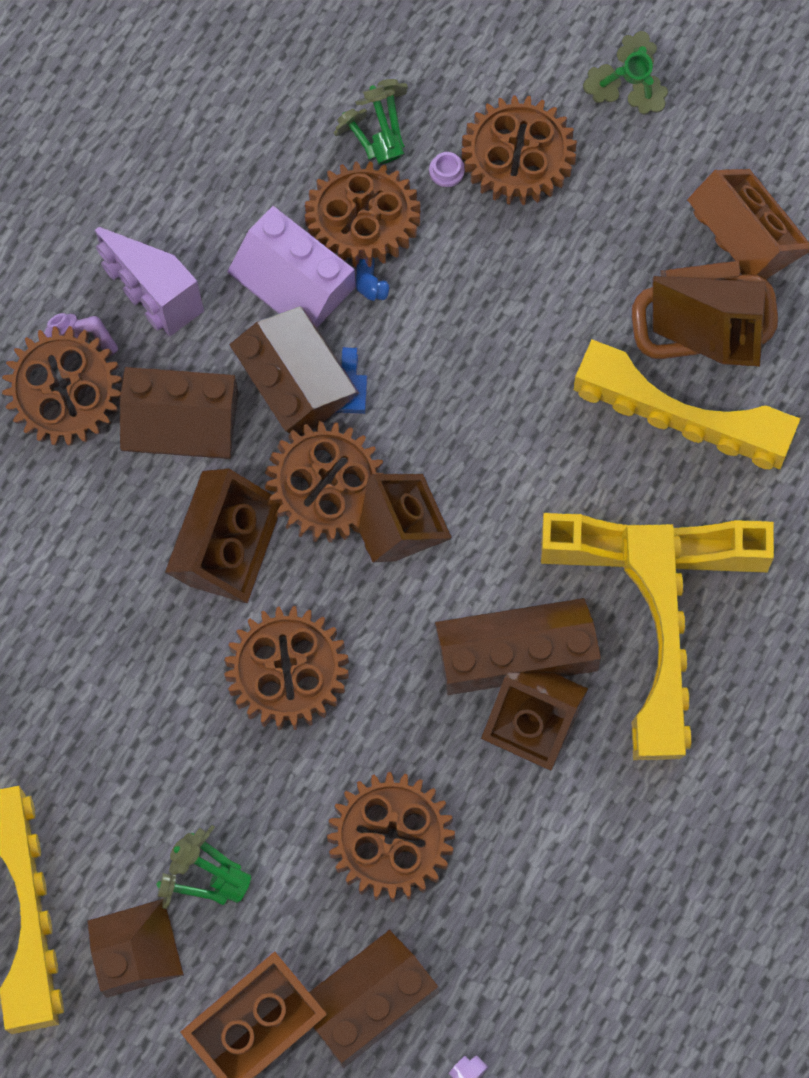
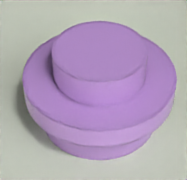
(446, 169)

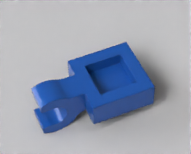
(349, 364)

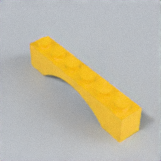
(755, 433)
(715, 547)
(650, 563)
(28, 989)

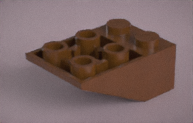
(712, 317)

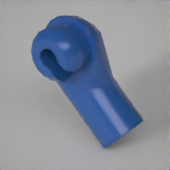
(368, 284)

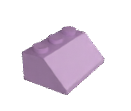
(291, 268)

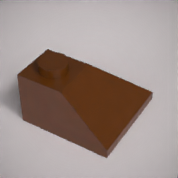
(400, 517)
(534, 715)
(133, 949)

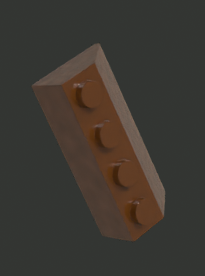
(523, 640)

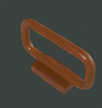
(717, 271)

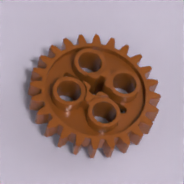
(486, 145)
(363, 213)
(92, 373)
(299, 461)
(320, 662)
(400, 802)

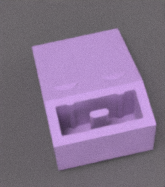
(151, 279)

